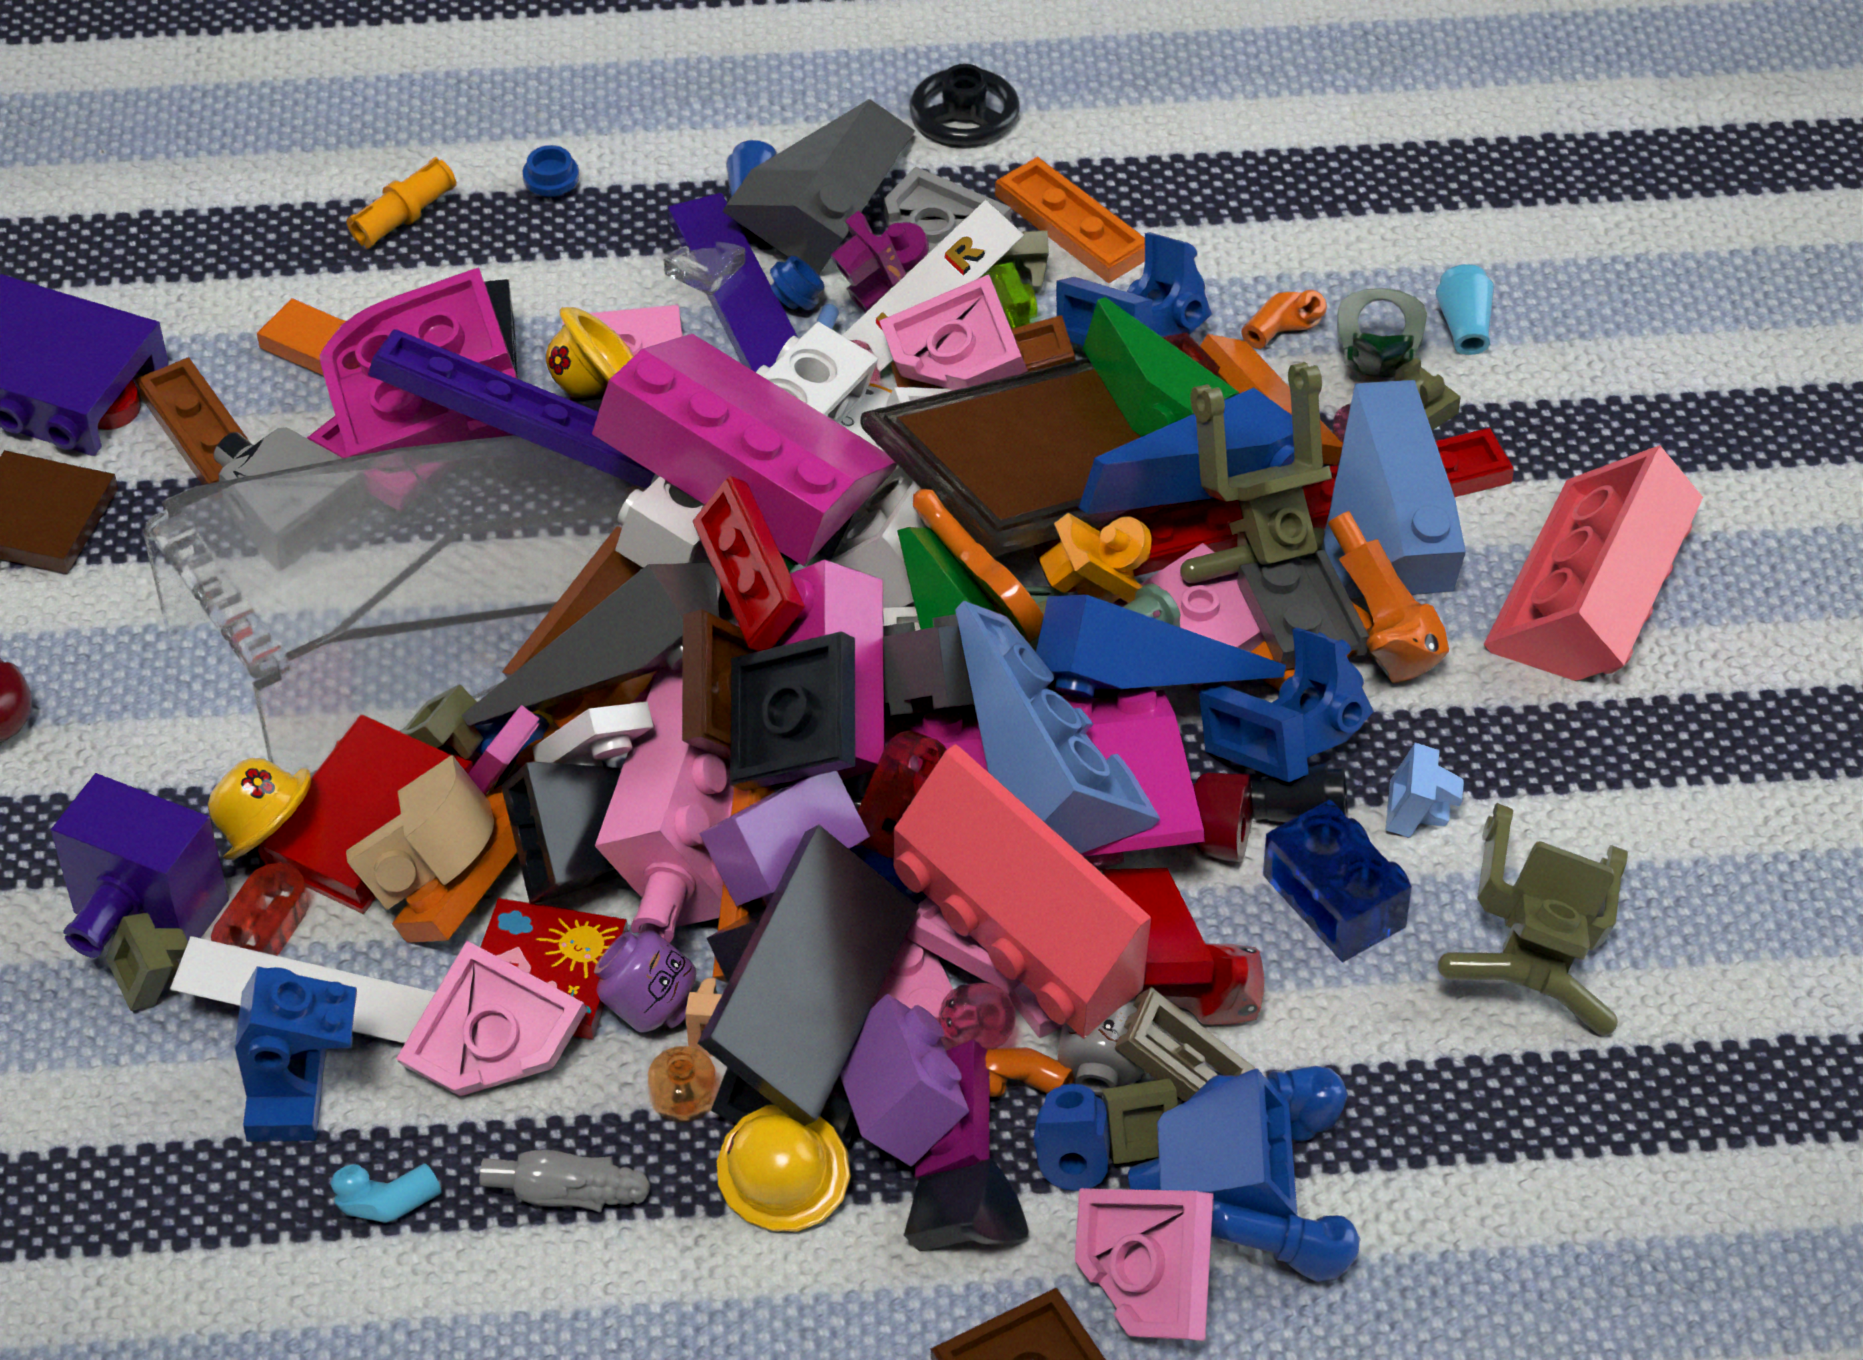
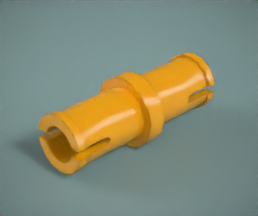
(401, 202)

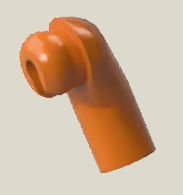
(1284, 313)
(1025, 1066)

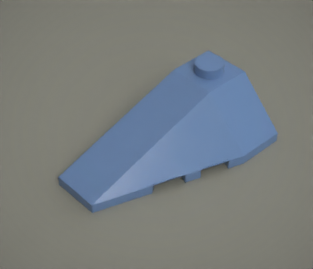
(1396, 489)
(1040, 741)

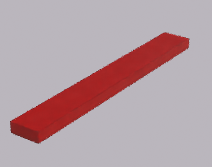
(1470, 461)

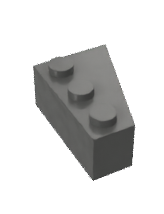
(924, 669)

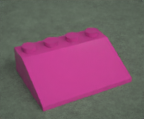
(709, 417)
(1131, 724)

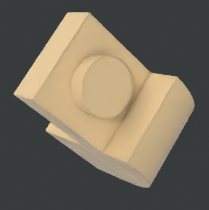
(436, 835)

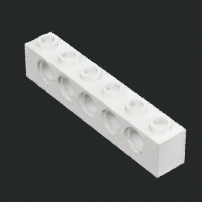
(816, 369)

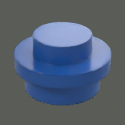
(550, 171)
(796, 283)

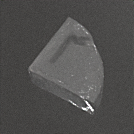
(705, 268)

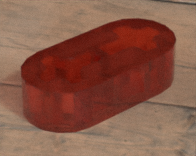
(896, 786)
(250, 915)

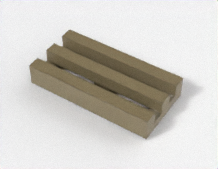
(1167, 1059)

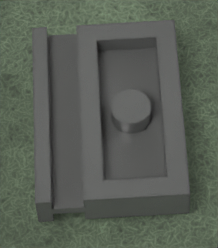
(1300, 596)

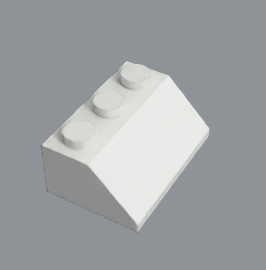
(873, 540)

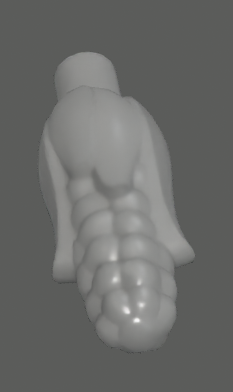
(565, 1180)

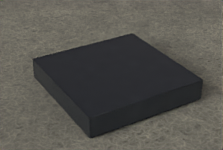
(793, 711)

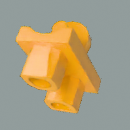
(1098, 561)

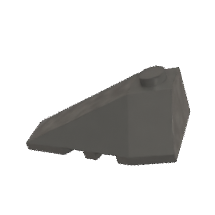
(819, 182)
(618, 640)

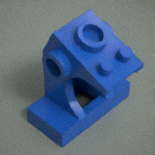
(1169, 282)
(1284, 733)
(284, 1021)

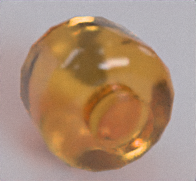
(682, 1084)

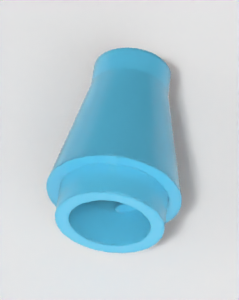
(1466, 303)

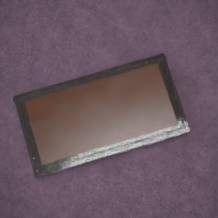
(1009, 451)

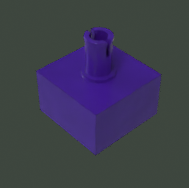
(134, 857)

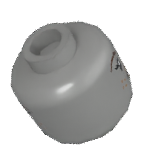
(1094, 1058)

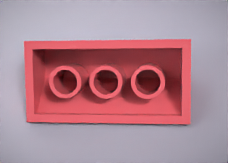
(1597, 567)
(1022, 894)

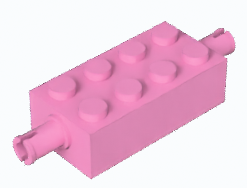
(656, 816)

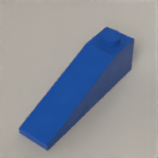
(1166, 462)
(1111, 647)

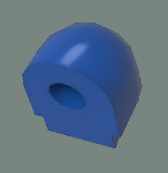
(1072, 1138)

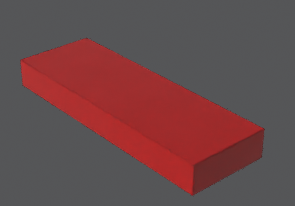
(748, 564)
(1175, 945)

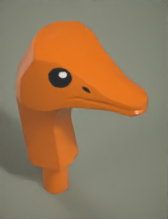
(1405, 634)

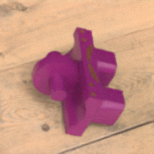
(878, 262)

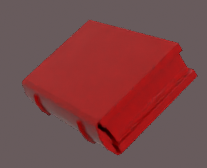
(347, 802)

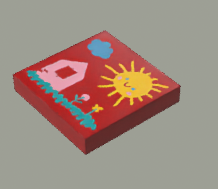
(556, 948)

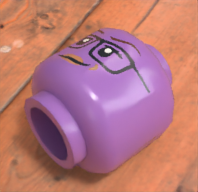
(645, 980)

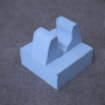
(1421, 792)

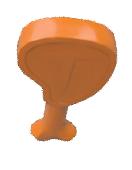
(992, 577)

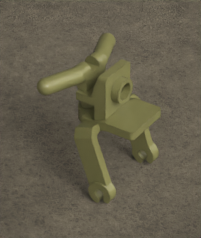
(1270, 499)
(1554, 915)

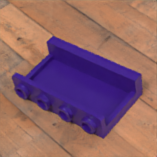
(67, 362)

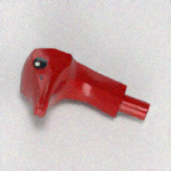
(1234, 991)

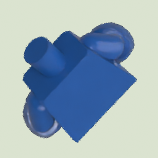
(1239, 1147)

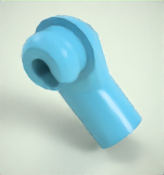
(379, 1200)

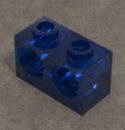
(1337, 880)

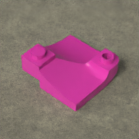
(383, 417)

